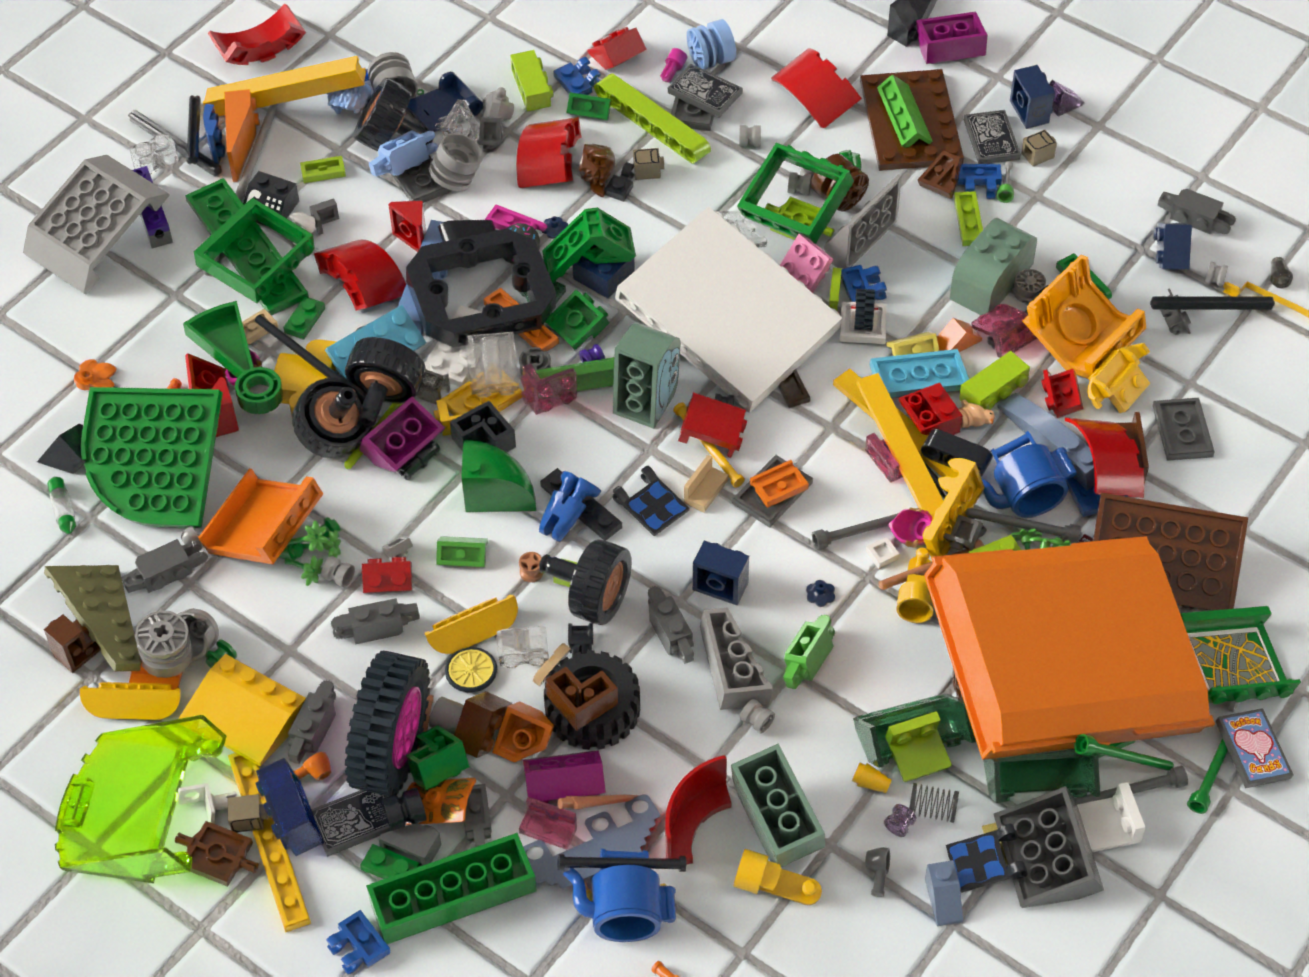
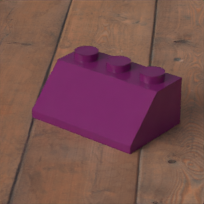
(951, 37)
(400, 436)
(564, 776)

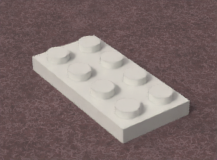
(451, 360)

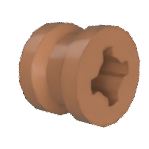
(526, 562)

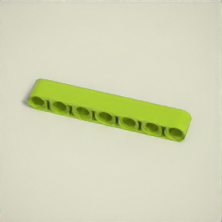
(653, 118)

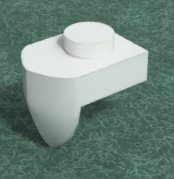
(304, 221)

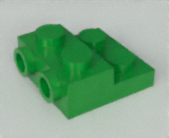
(578, 319)

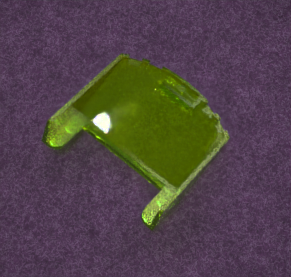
(125, 798)

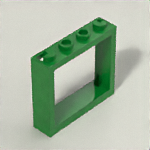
(779, 154)
(233, 228)

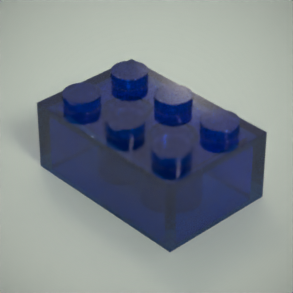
(288, 807)

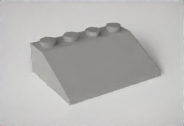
(865, 227)

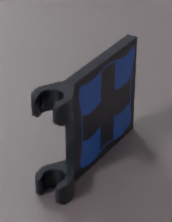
(654, 504)
(981, 859)

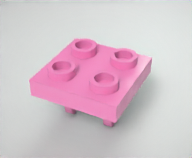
(807, 262)

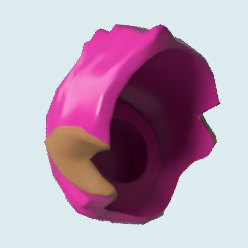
(910, 525)

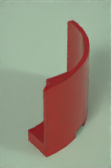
(261, 41)
(817, 87)
(545, 154)
(365, 269)
(1113, 458)
(693, 802)

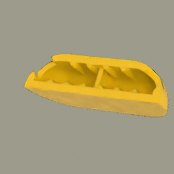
(473, 625)
(130, 700)

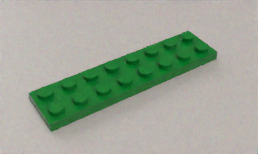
(252, 251)

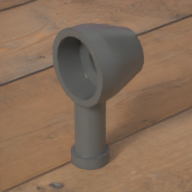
(878, 861)

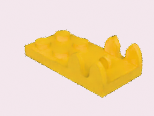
(962, 494)

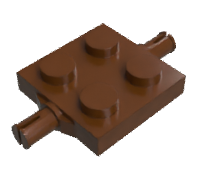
(218, 852)

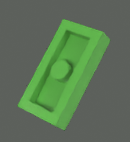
(461, 551)

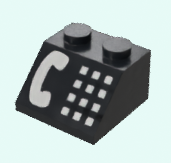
(273, 192)

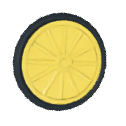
(471, 669)

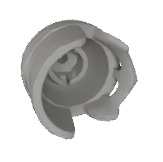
(202, 631)

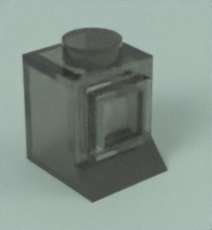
(432, 386)

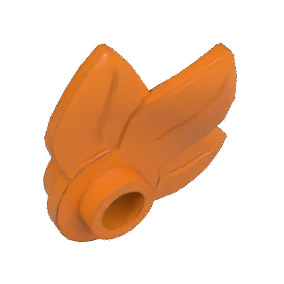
(94, 375)

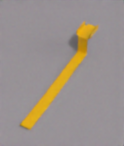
(1233, 290)

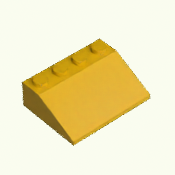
(246, 708)

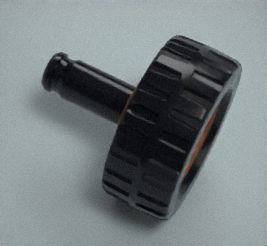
(385, 115)
(384, 373)
(328, 418)
(596, 580)

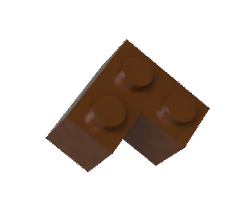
(70, 642)
(580, 701)
(479, 720)

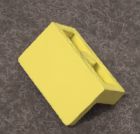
(914, 344)

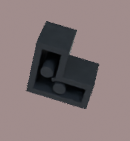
(483, 425)

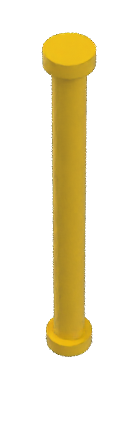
(736, 479)

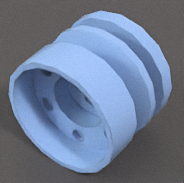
(711, 44)

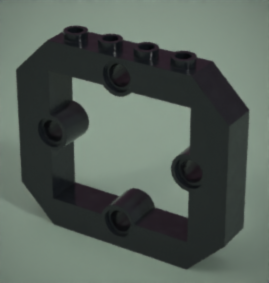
(528, 276)

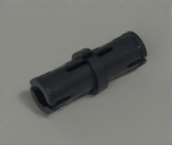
(419, 461)

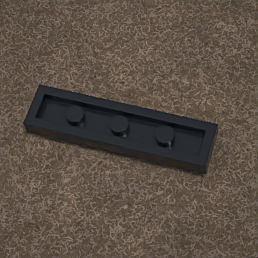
(594, 515)

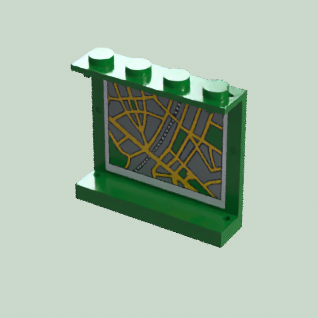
(1237, 655)

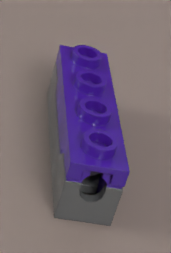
(154, 221)

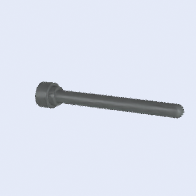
(1067, 533)
(822, 538)
(1175, 777)

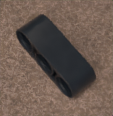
(464, 228)
(944, 446)

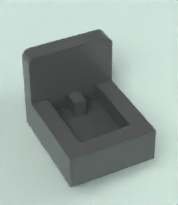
(490, 132)
(324, 213)
(964, 533)

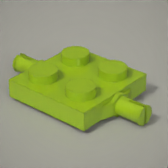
(800, 212)

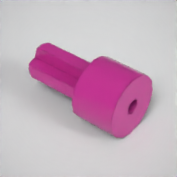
(674, 63)

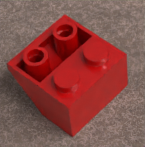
(617, 47)
(932, 409)

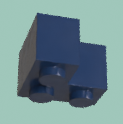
(1174, 245)

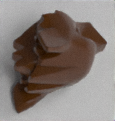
(596, 166)

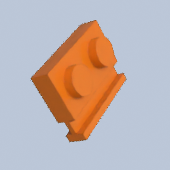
(779, 483)

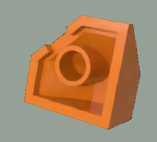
(522, 732)

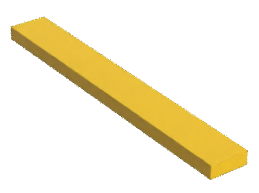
(847, 385)
(900, 443)
(272, 852)

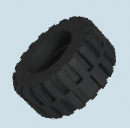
(613, 723)

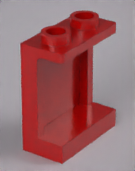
(713, 423)

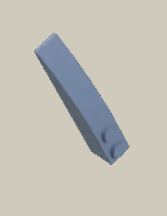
(1051, 433)

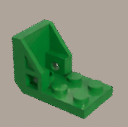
(589, 228)

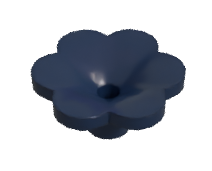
(555, 226)
(820, 593)

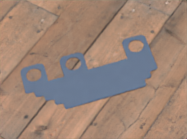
(625, 838)

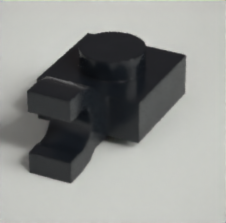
(621, 186)

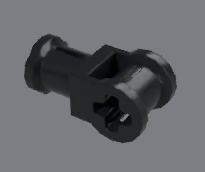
(580, 638)

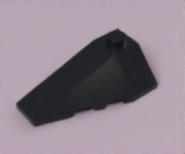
(903, 19)

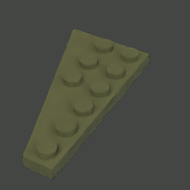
(100, 605)

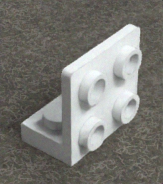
(1113, 820)

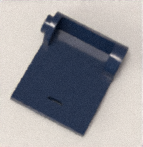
(439, 102)

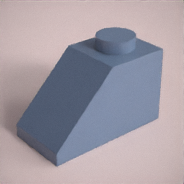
(944, 892)

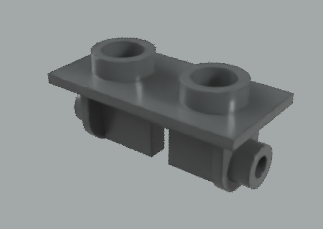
(1177, 321)

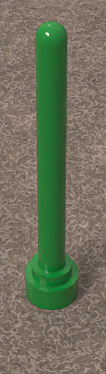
(1087, 745)
(1200, 799)

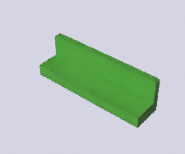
(903, 111)
(589, 374)

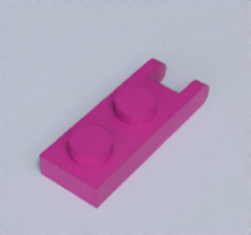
(505, 217)

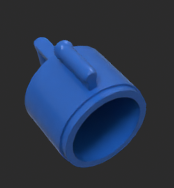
(1029, 477)
(625, 899)

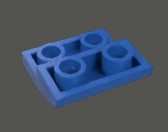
(213, 133)

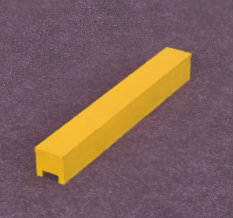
(293, 84)

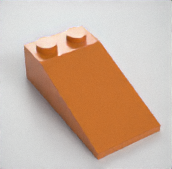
(240, 128)

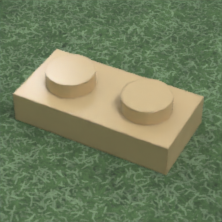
(253, 330)

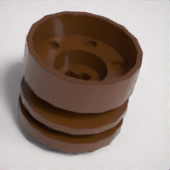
(824, 185)

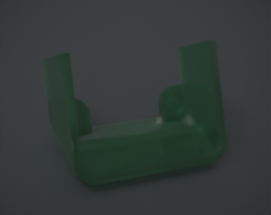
(874, 725)
(1042, 773)

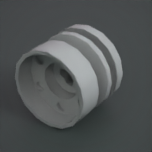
(392, 66)
(456, 161)
(164, 644)

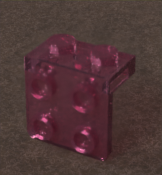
(1006, 328)
(550, 391)

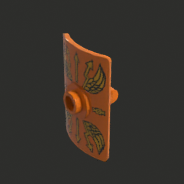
(446, 801)

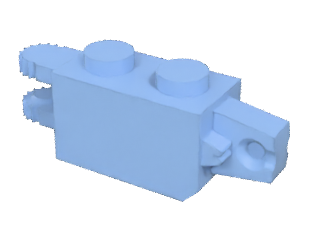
(403, 153)

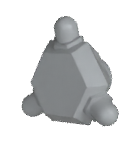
(498, 105)

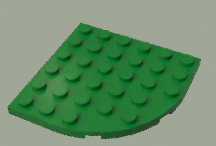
(151, 452)

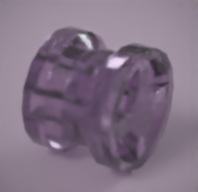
(900, 820)

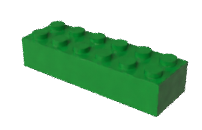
(451, 888)

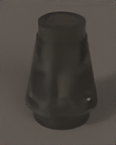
(1280, 273)

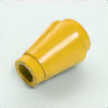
(870, 778)

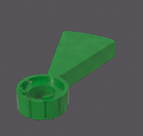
(223, 337)

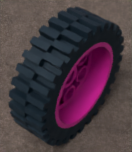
(386, 722)

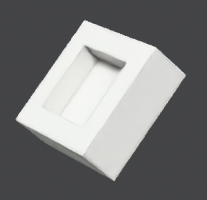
(882, 552)

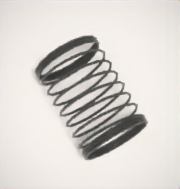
(913, 798)

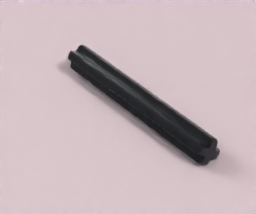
(193, 129)

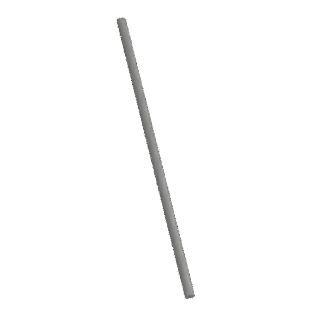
(254, 156)

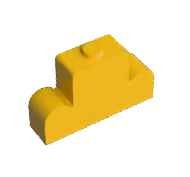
(298, 374)

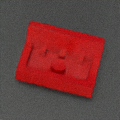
(1062, 392)
(387, 576)

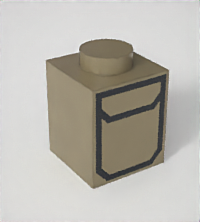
(1039, 147)
(647, 163)
(246, 813)

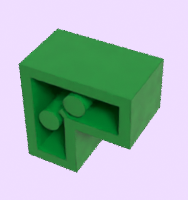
(437, 758)

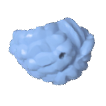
(350, 99)

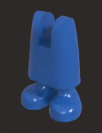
(565, 509)

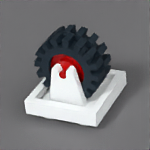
(863, 319)

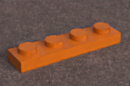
(540, 338)

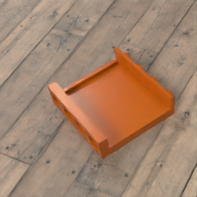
(259, 518)

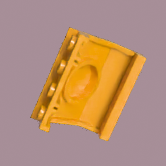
(1080, 321)

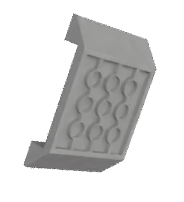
(88, 219)

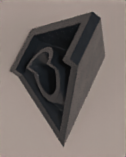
(65, 451)

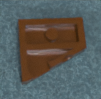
(942, 175)

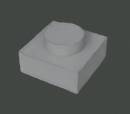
(397, 547)

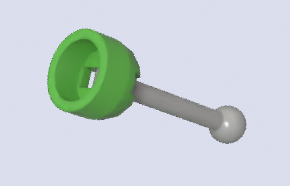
(1005, 192)

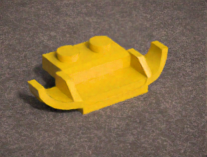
(1119, 378)

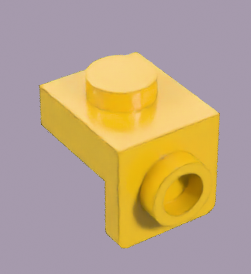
(442, 416)

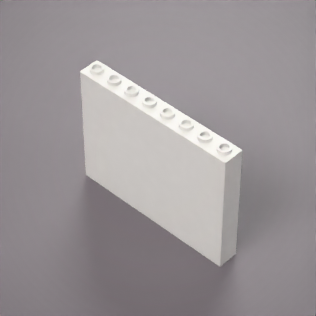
(730, 307)

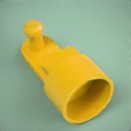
(914, 598)
(758, 874)

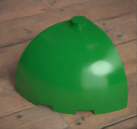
(494, 480)

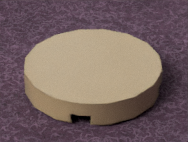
(559, 654)

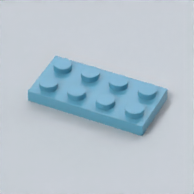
(393, 325)
(917, 371)

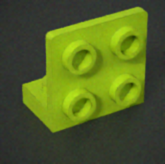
(918, 747)

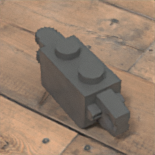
(1197, 210)
(164, 566)
(374, 620)
(670, 625)
(312, 722)

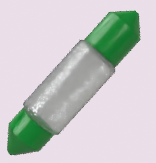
(61, 505)

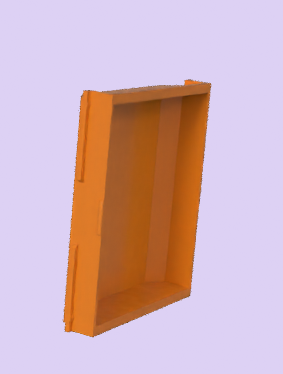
(1067, 646)

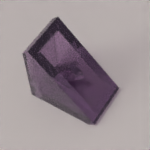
(1065, 99)

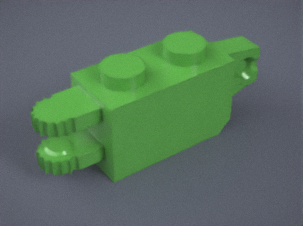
(808, 651)

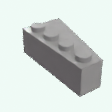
(731, 662)

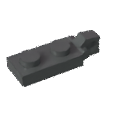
(477, 816)

